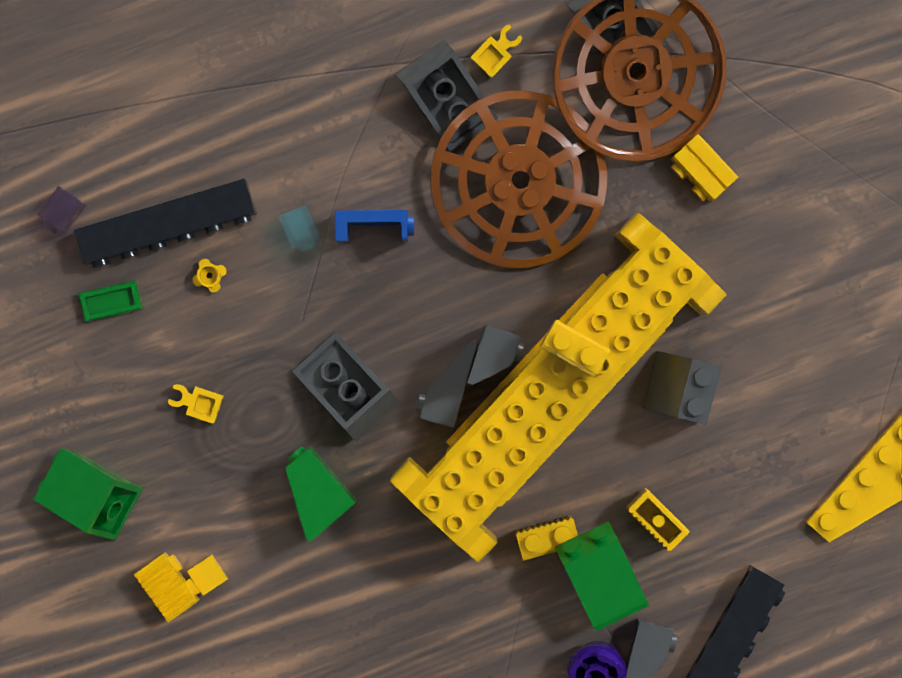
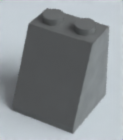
(682, 387)

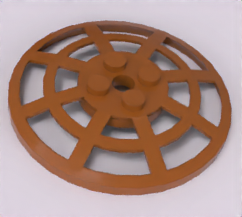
(649, 85)
(499, 184)

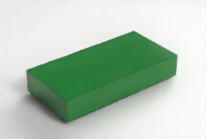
(110, 301)

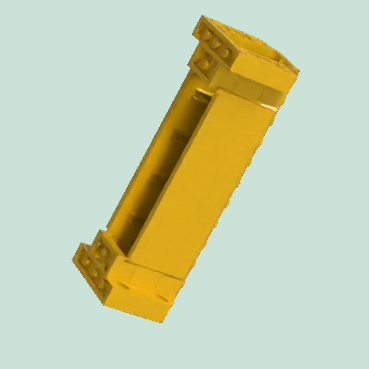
(550, 397)

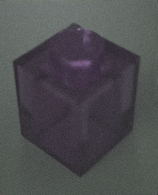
(61, 211)

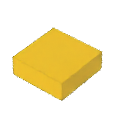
(207, 575)

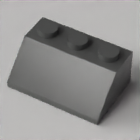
(494, 353)

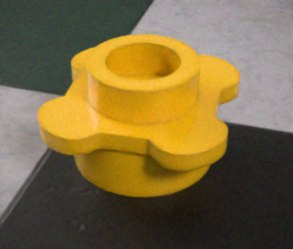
(205, 268)

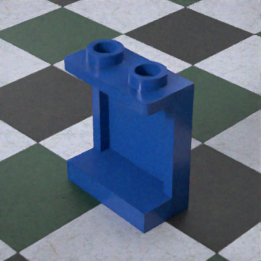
(344, 219)

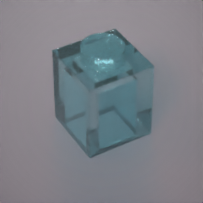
(300, 228)

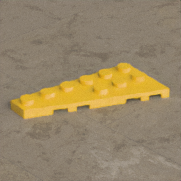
(866, 489)

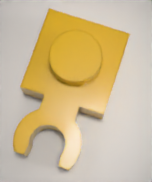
(494, 54)
(201, 404)

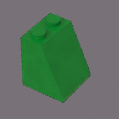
(316, 491)
(87, 494)
(602, 576)

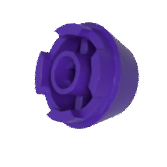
(596, 660)

